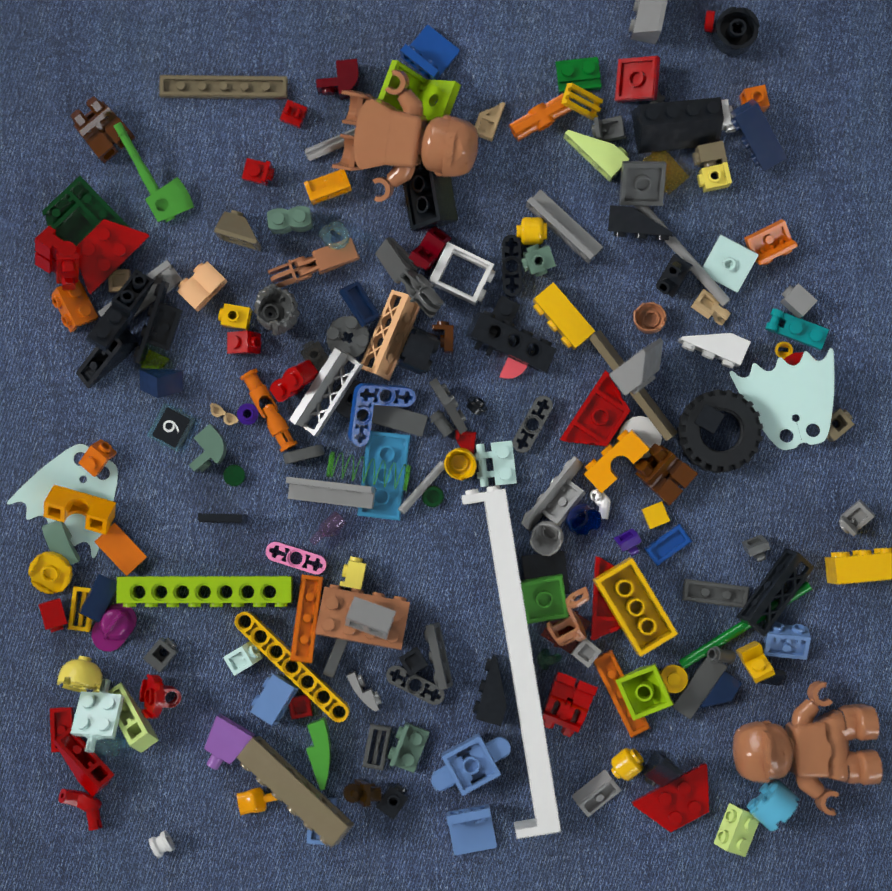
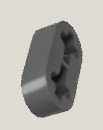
(303, 454)

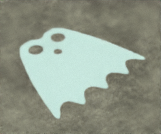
(788, 391)
(65, 473)

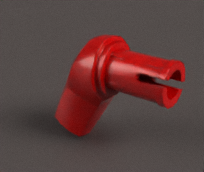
(84, 802)

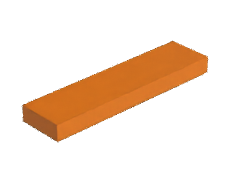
(306, 619)
(610, 671)

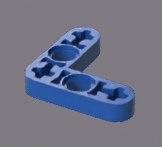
(368, 404)

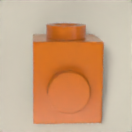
(97, 457)

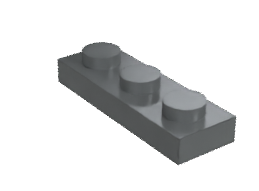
(438, 656)

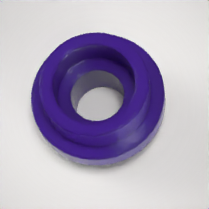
(254, 414)

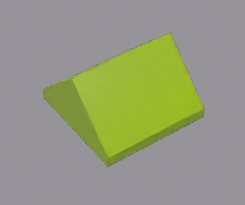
(644, 691)

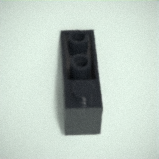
(631, 220)
(492, 701)

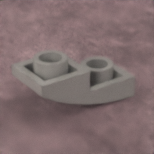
(369, 697)

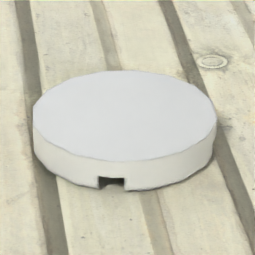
(645, 429)

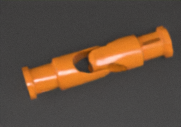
(276, 423)

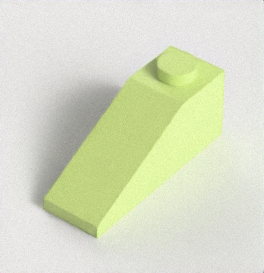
(600, 154)
(133, 723)

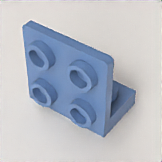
(471, 829)

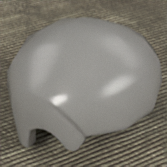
(546, 538)

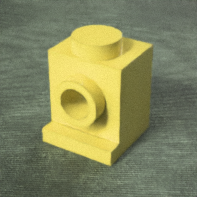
(708, 184)
(354, 573)

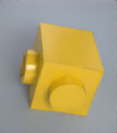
(235, 317)

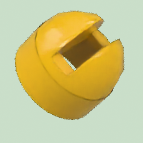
(783, 354)

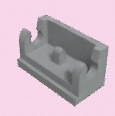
(370, 618)

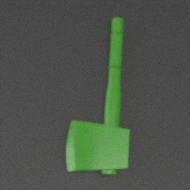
(163, 202)

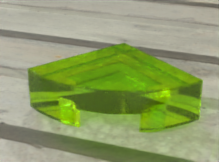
(154, 360)

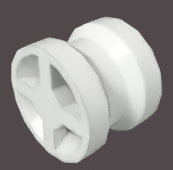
(161, 844)

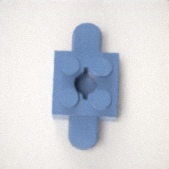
(470, 764)

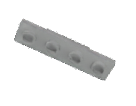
(558, 498)

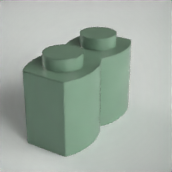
(296, 219)

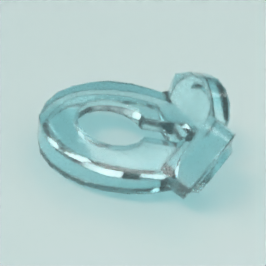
(339, 228)

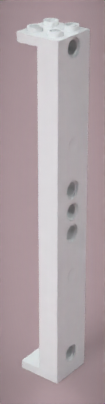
(521, 663)

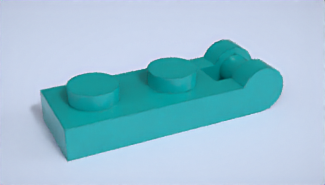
(797, 329)

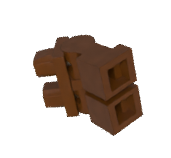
(98, 129)
(657, 468)

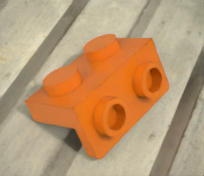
(771, 242)
(74, 306)

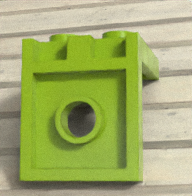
(425, 89)

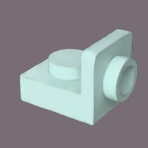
(243, 657)

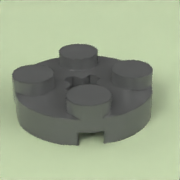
(350, 325)

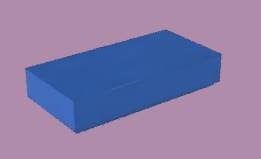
(667, 544)

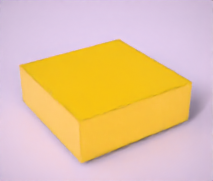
(655, 515)

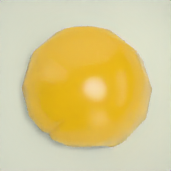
(460, 463)

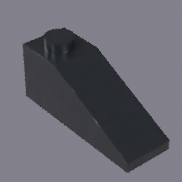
(101, 362)
(660, 770)

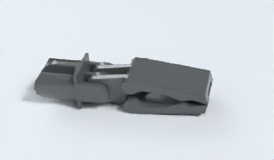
(403, 270)

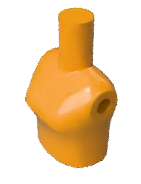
(253, 801)

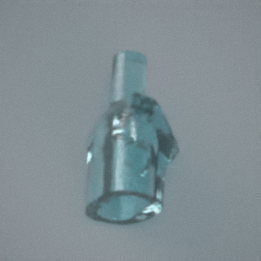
(110, 747)

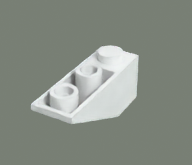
(724, 347)

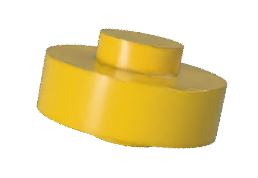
(674, 678)

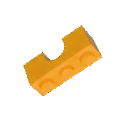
(600, 471)
(63, 502)

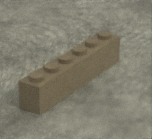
(295, 791)

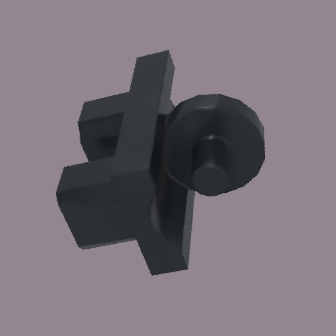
(673, 276)

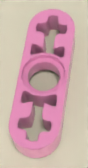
(282, 547)

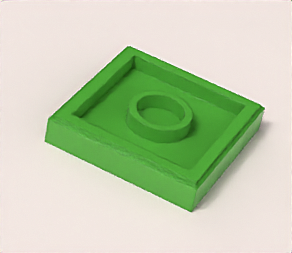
(544, 598)

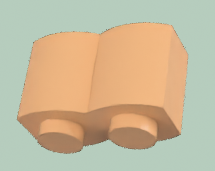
(201, 286)

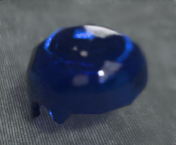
(583, 519)

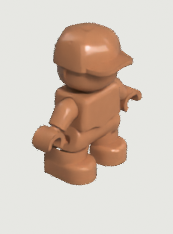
(403, 140)
(811, 747)

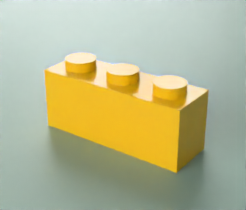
(562, 316)

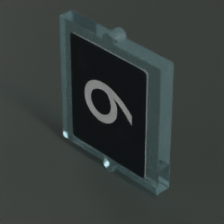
(171, 427)

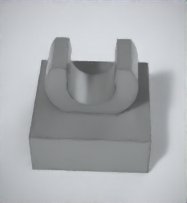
(586, 652)

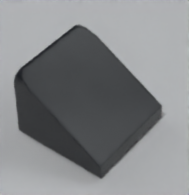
(775, 679)

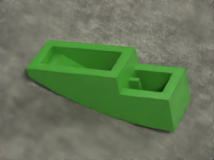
(320, 751)

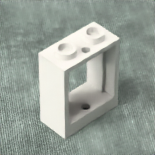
(442, 263)

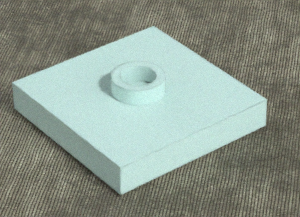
(729, 263)

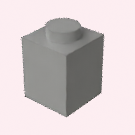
(797, 300)

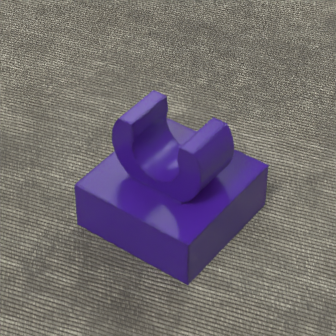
(628, 541)

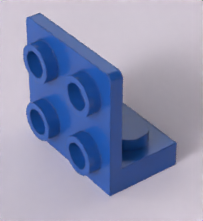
(429, 53)

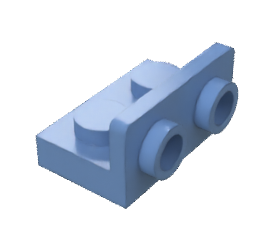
(787, 641)

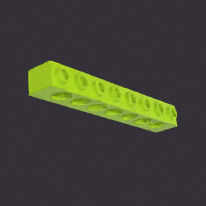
(127, 590)

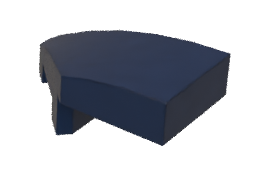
(722, 691)

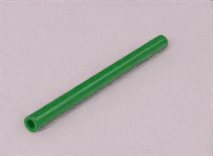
(733, 632)

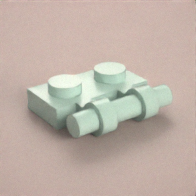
(503, 463)

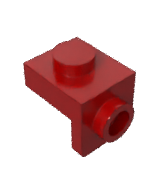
(243, 342)

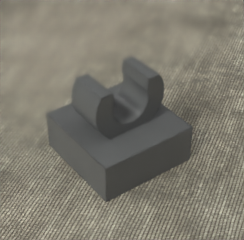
(756, 547)

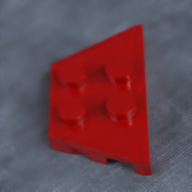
(106, 251)
(598, 416)
(602, 619)
(678, 801)

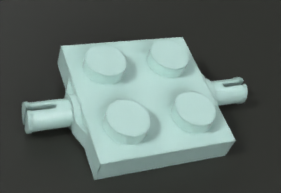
(97, 715)

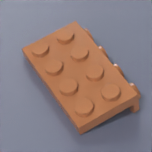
(335, 608)

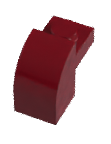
(346, 79)
(430, 248)

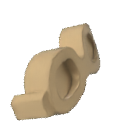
(217, 411)

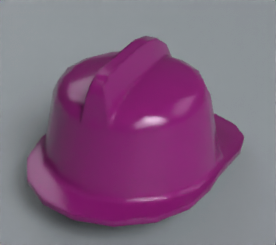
(114, 627)

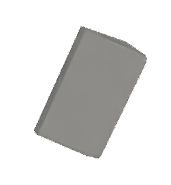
(596, 793)

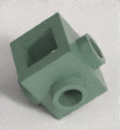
(546, 259)

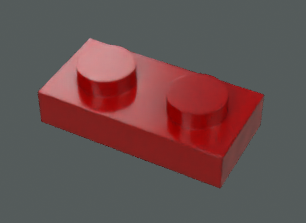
(60, 720)

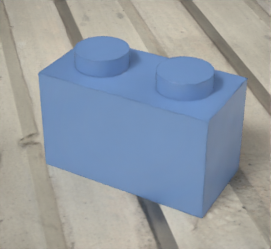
(274, 699)

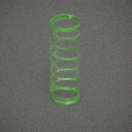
(331, 462)

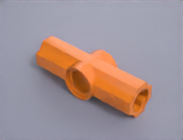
(539, 118)

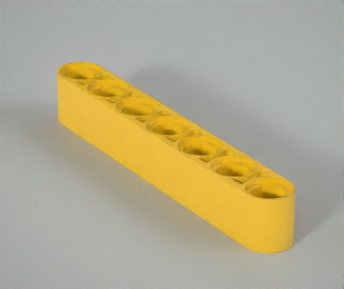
(297, 676)

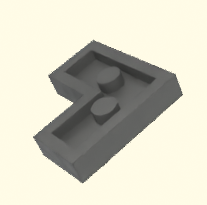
(449, 404)

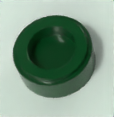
(234, 475)
(433, 496)

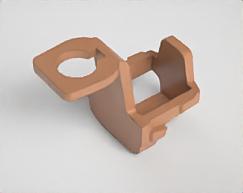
(573, 620)

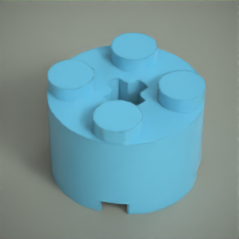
(773, 804)

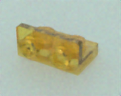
(675, 174)

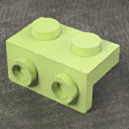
(736, 830)

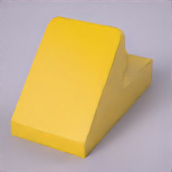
(755, 661)

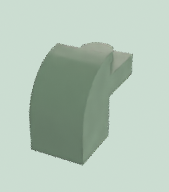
(214, 446)

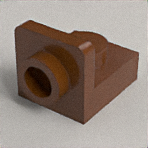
(448, 339)

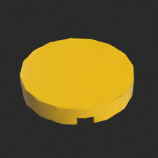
(50, 572)

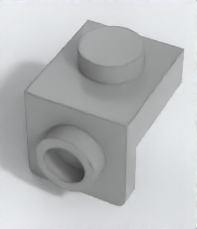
(855, 517)

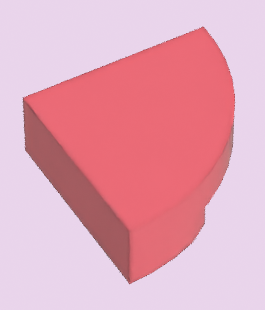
(512, 369)

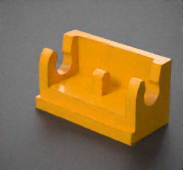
(328, 186)

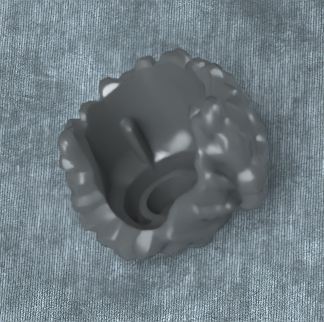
(280, 306)

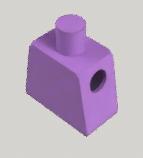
(226, 741)

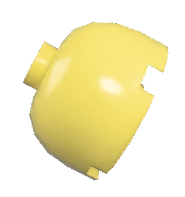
(80, 675)

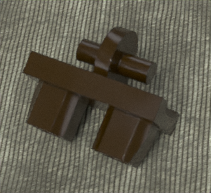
(362, 792)

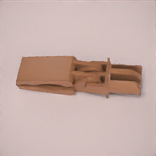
(324, 258)

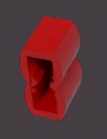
(293, 380)

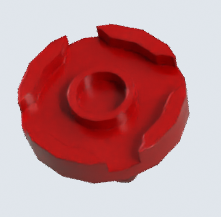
(153, 695)

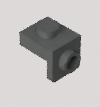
(609, 129)

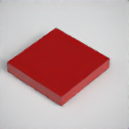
(637, 79)

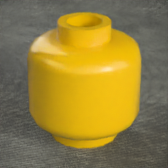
(532, 230)
(627, 764)

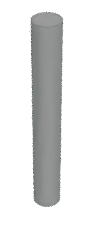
(421, 488)

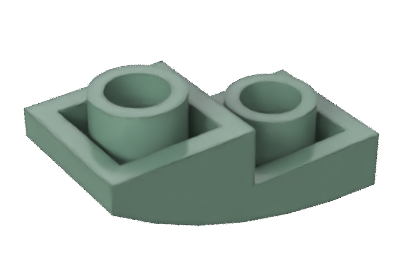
(59, 541)

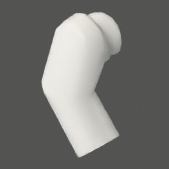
(602, 502)

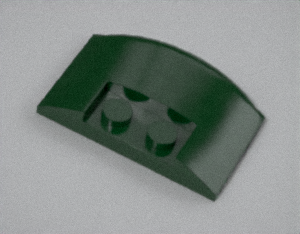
(78, 212)

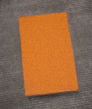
(121, 549)

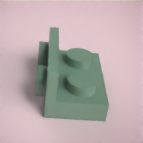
(409, 747)

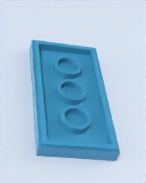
(391, 449)

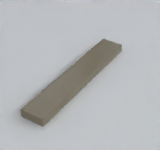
(223, 87)
(641, 397)

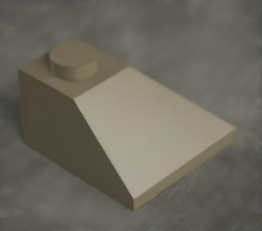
(236, 230)

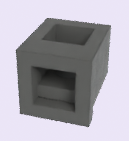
(154, 656)

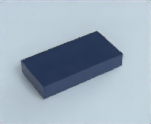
(359, 304)
(98, 598)

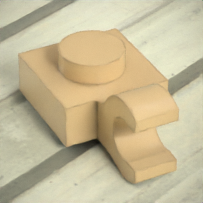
(708, 306)

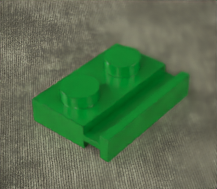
(581, 72)

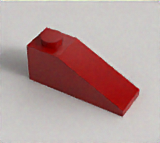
(85, 766)

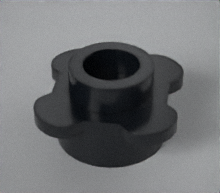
(476, 405)

